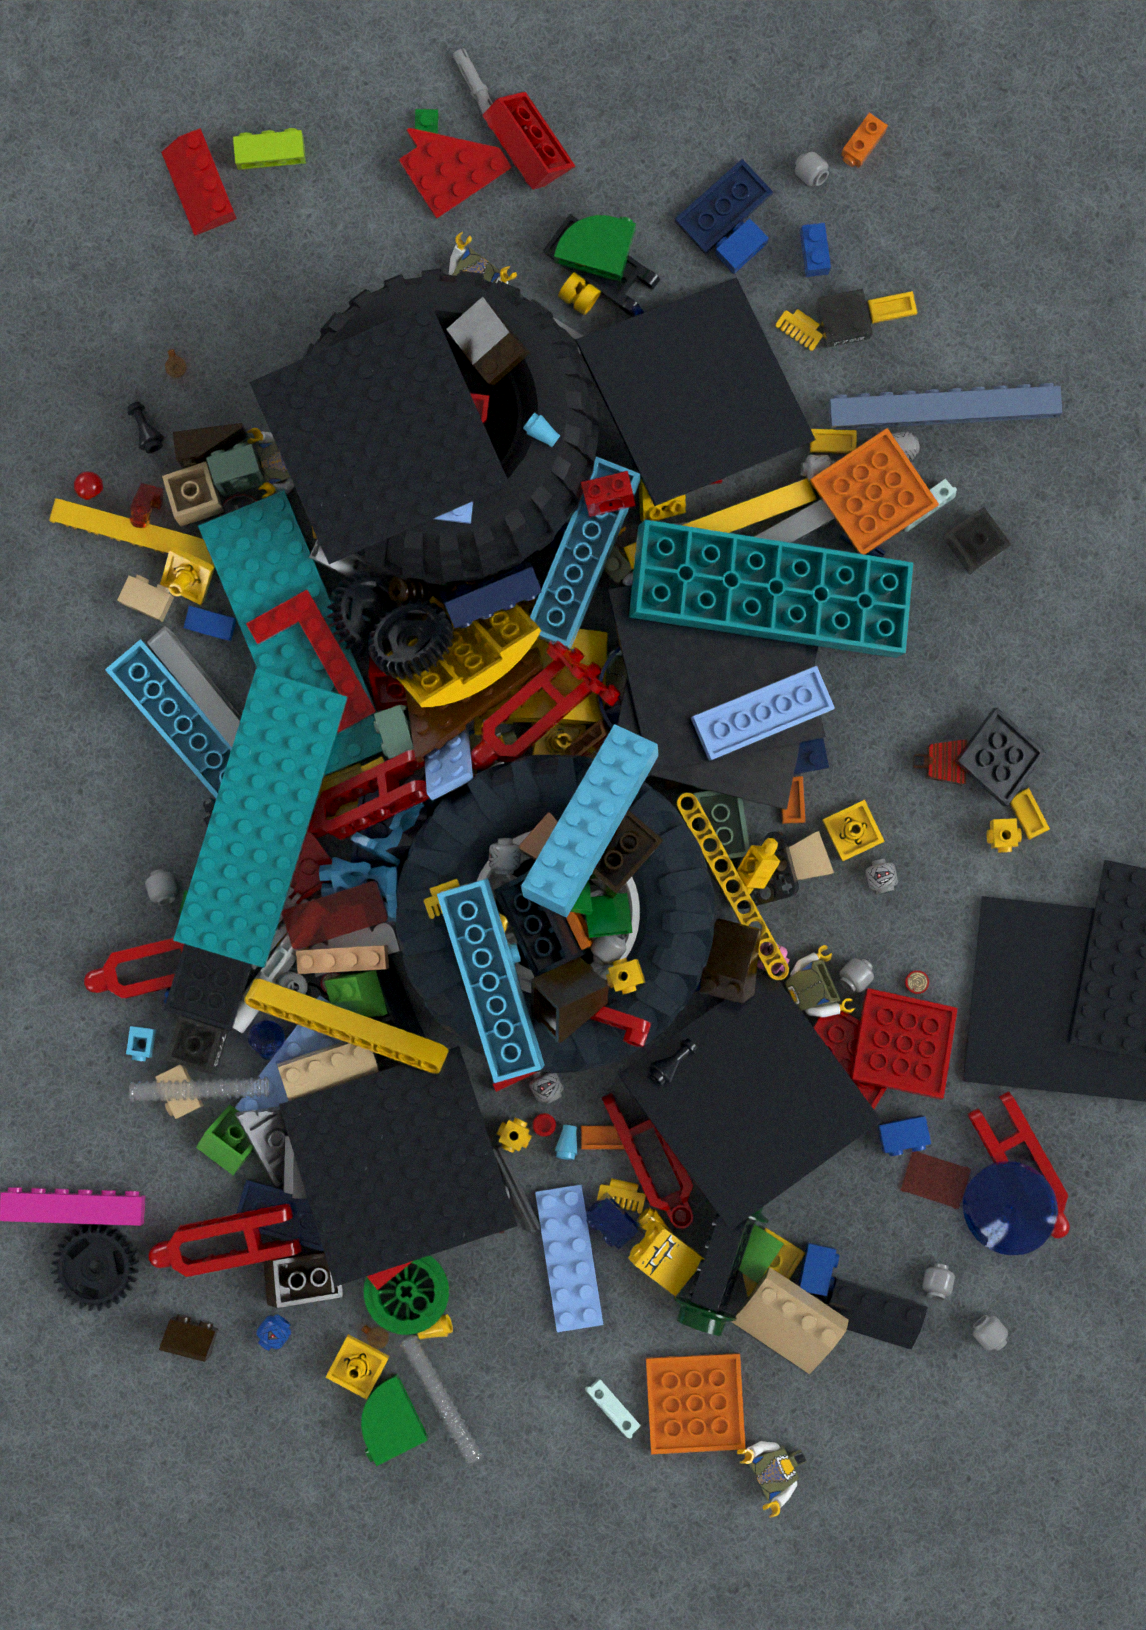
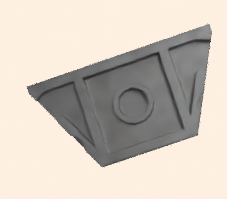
(267, 1136)

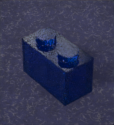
(611, 1221)

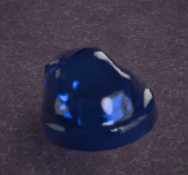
(266, 1038)

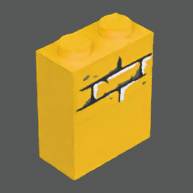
(665, 1258)

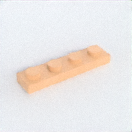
(342, 959)

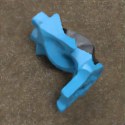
(404, 827)
(349, 875)

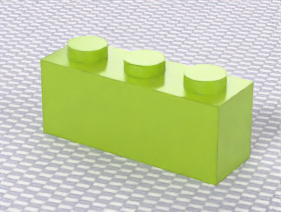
(269, 149)

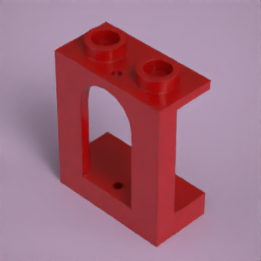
(608, 490)

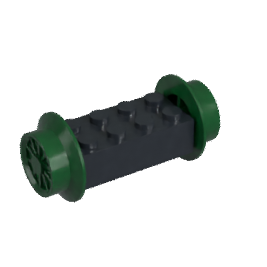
(717, 1276)

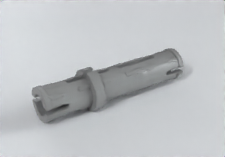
(478, 89)

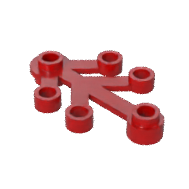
(572, 659)

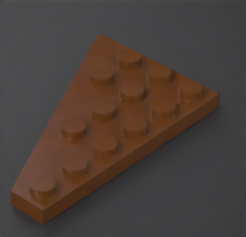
(438, 724)

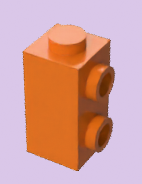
(863, 141)

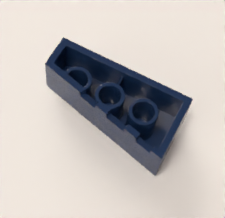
(490, 595)

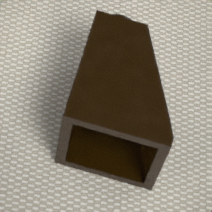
(567, 997)

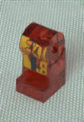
(143, 504)

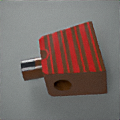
(940, 762)

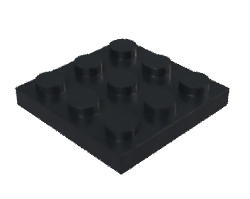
(1000, 757)
(208, 987)

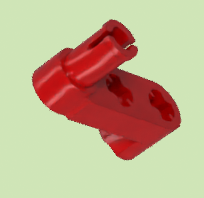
(636, 1028)

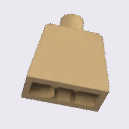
(809, 858)

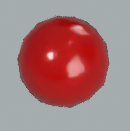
(88, 485)

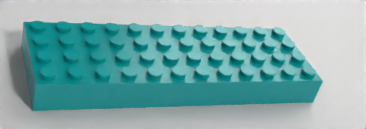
(262, 565)
(771, 589)
(260, 818)

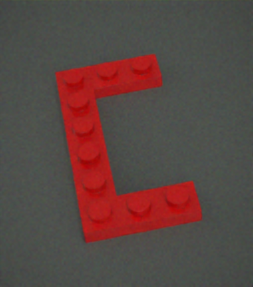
(305, 611)

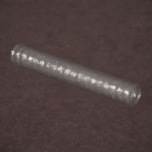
(199, 1089)
(441, 1399)

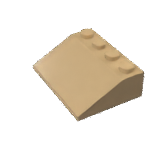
(325, 1069)
(791, 1321)

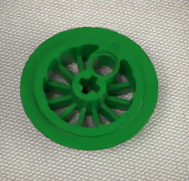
(427, 1316)

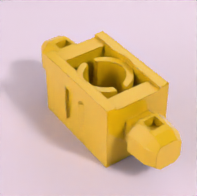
(759, 865)

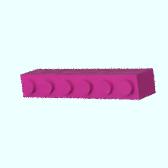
(72, 1207)

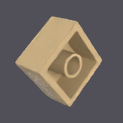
(192, 494)

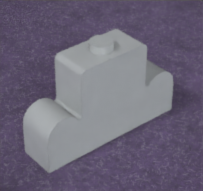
(379, 934)

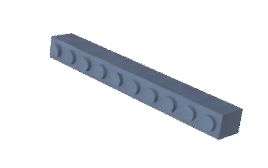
(945, 407)

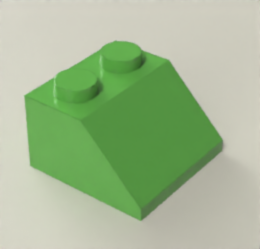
(357, 993)
(226, 1142)

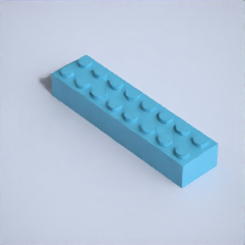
(579, 565)
(172, 713)
(590, 821)
(491, 980)

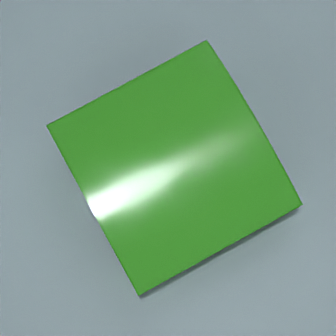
(759, 1253)

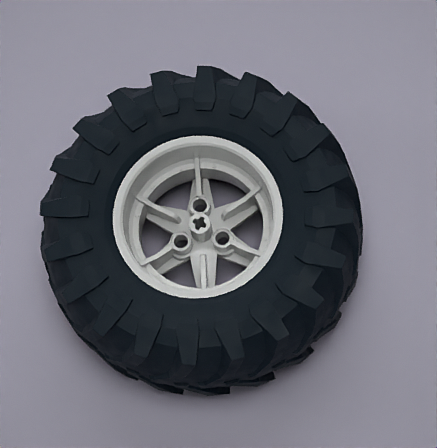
(666, 898)

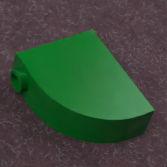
(597, 245)
(390, 1422)

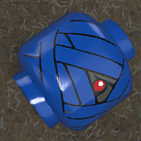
(273, 1332)

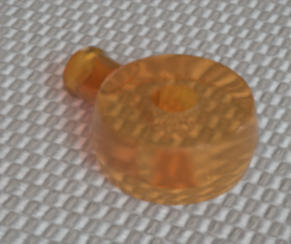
(175, 360)
(372, 1333)

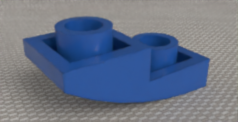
(210, 623)

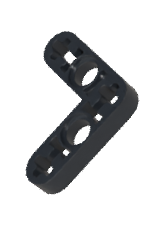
(776, 884)

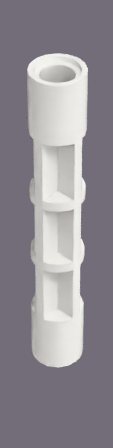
(278, 963)

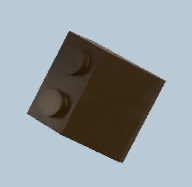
(189, 1338)

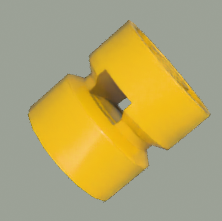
(579, 293)

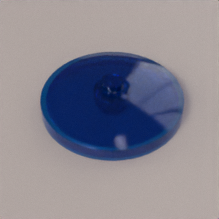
(1010, 1208)

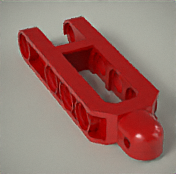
(493, 749)
(390, 802)
(106, 978)
(1023, 1133)
(675, 1204)
(168, 1252)

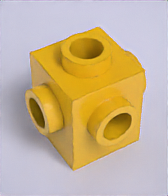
(1006, 826)
(634, 972)
(518, 1126)

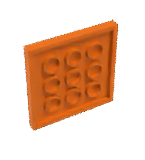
(874, 492)
(695, 1403)

